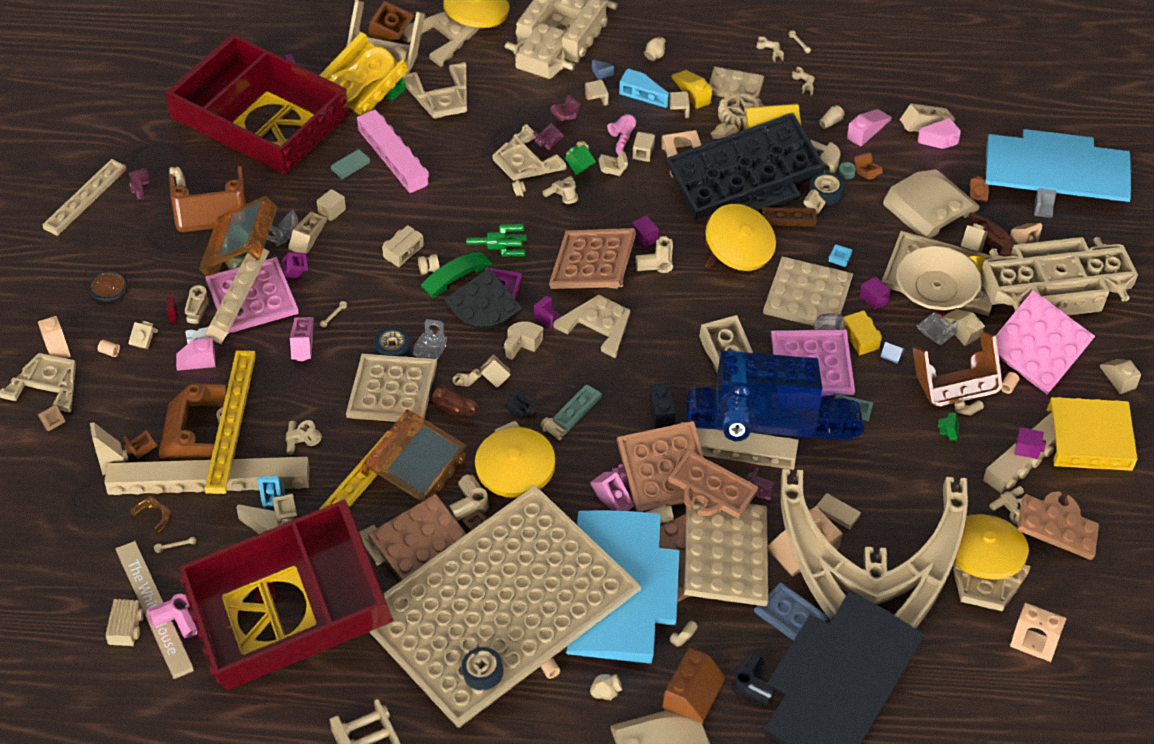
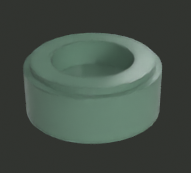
(847, 170)

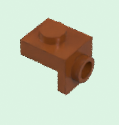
(866, 167)
(978, 189)
(140, 445)

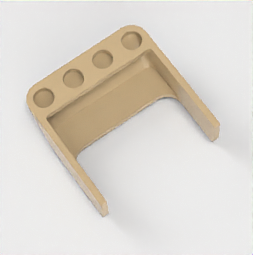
(412, 49)

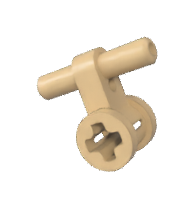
(565, 188)
(301, 434)
(1009, 500)

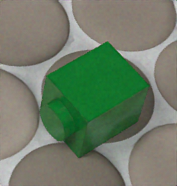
(579, 159)

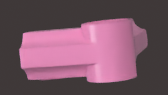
(167, 611)

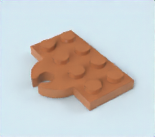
(711, 486)
(1058, 524)

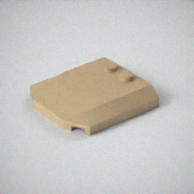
(928, 202)
(660, 728)

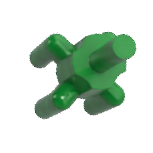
(502, 240)

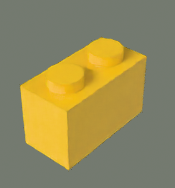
(862, 333)

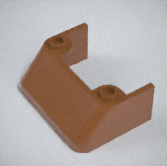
(203, 210)
(978, 381)
(179, 443)

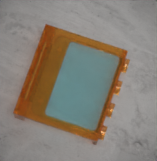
(238, 233)
(415, 456)

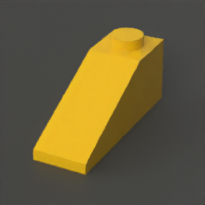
(698, 89)

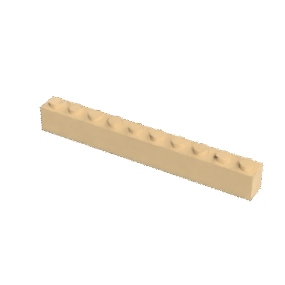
(192, 475)

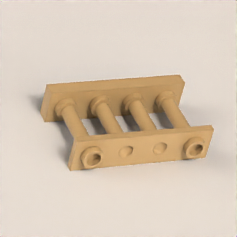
(381, 713)

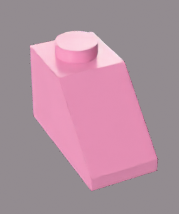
(940, 134)
(196, 355)
(612, 492)

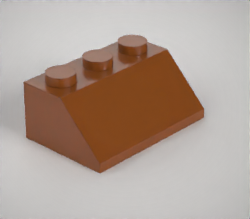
(694, 686)

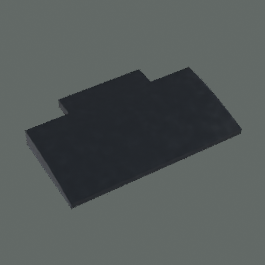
(747, 168)
(840, 674)

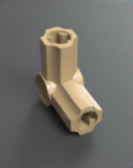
(660, 260)
(475, 499)

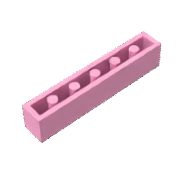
(393, 151)

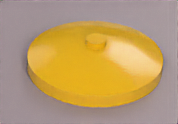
(477, 12)
(740, 237)
(514, 461)
(991, 548)

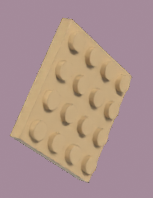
(806, 291)
(390, 386)

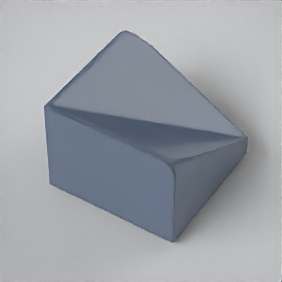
(602, 69)

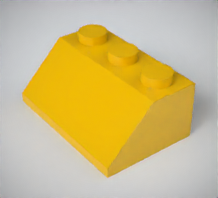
(763, 114)

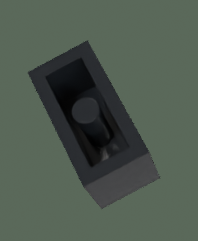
(662, 405)

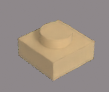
(814, 200)

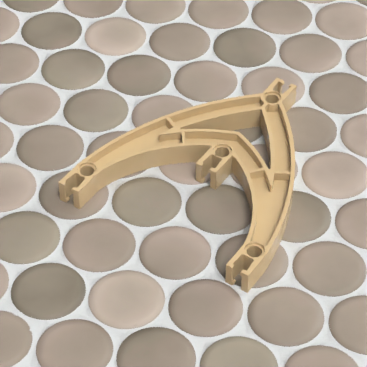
(828, 570)

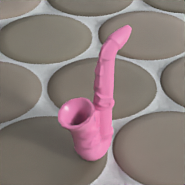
(625, 126)

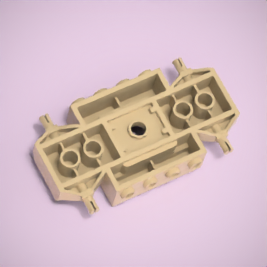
(544, 44)
(1060, 272)

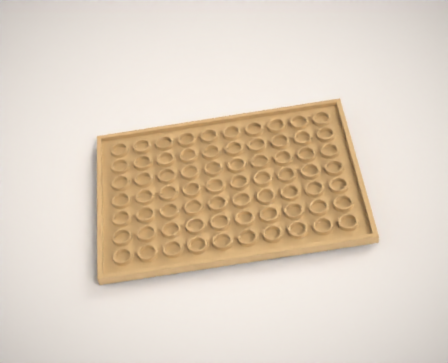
(511, 585)

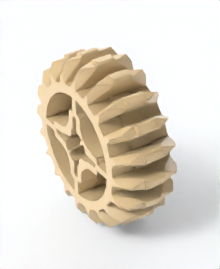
(733, 109)

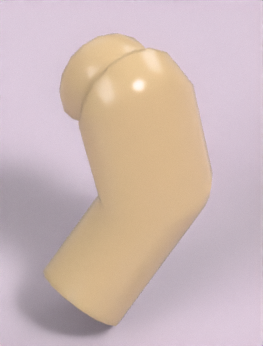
(401, 53)
(176, 171)
(466, 379)
(961, 408)
(687, 632)

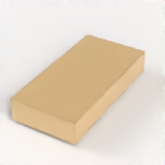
(838, 511)

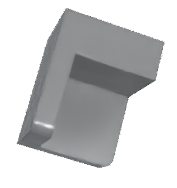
(1044, 203)

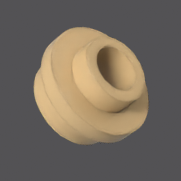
(519, 188)

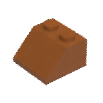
(389, 22)

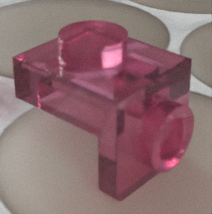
(567, 110)
(548, 136)
(137, 179)
(765, 486)

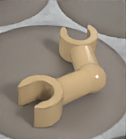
(763, 43)
(808, 78)

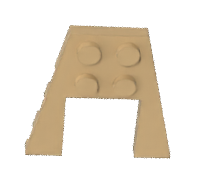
(448, 27)
(441, 101)

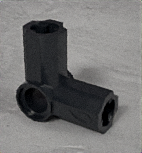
(753, 687)

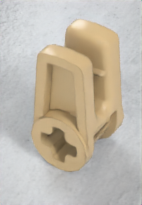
(196, 304)

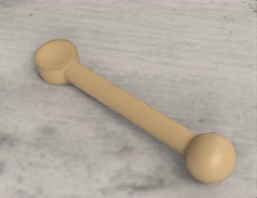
(793, 34)
(343, 305)
(158, 547)

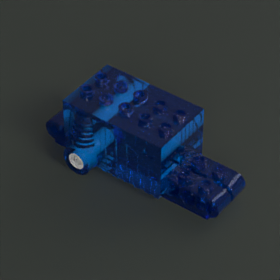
(772, 398)

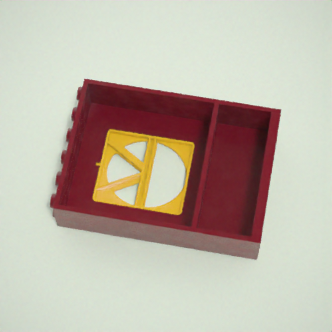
(243, 77)
(316, 554)

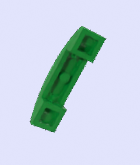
(453, 270)

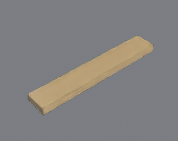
(84, 197)

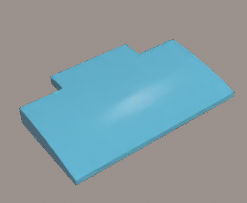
(1058, 163)
(634, 545)

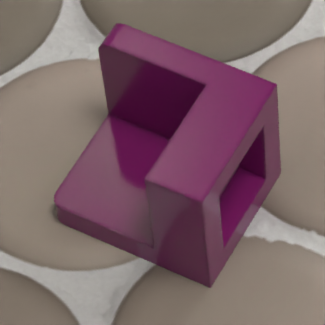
(544, 313)

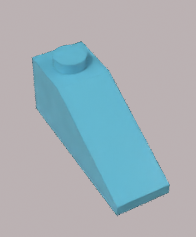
(641, 87)
(269, 488)

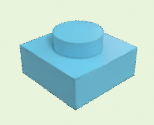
(840, 255)

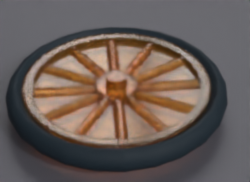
(108, 286)

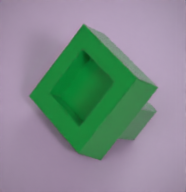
(949, 426)

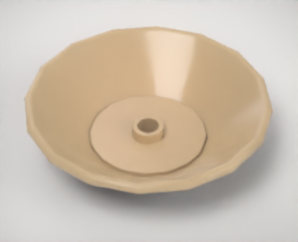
(938, 277)

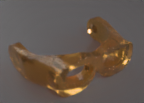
(152, 503)

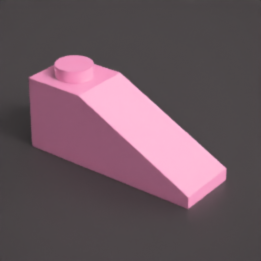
(866, 126)
(301, 338)

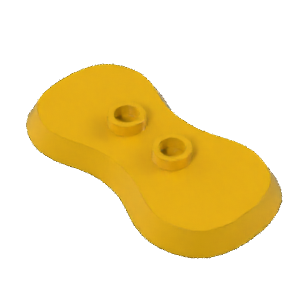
(370, 67)

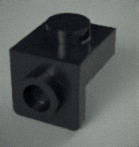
(520, 405)

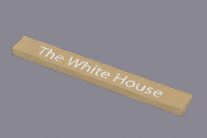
(148, 597)

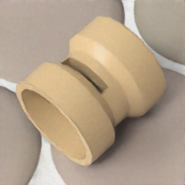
(433, 264)

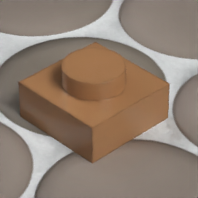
(51, 417)

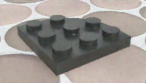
(483, 302)

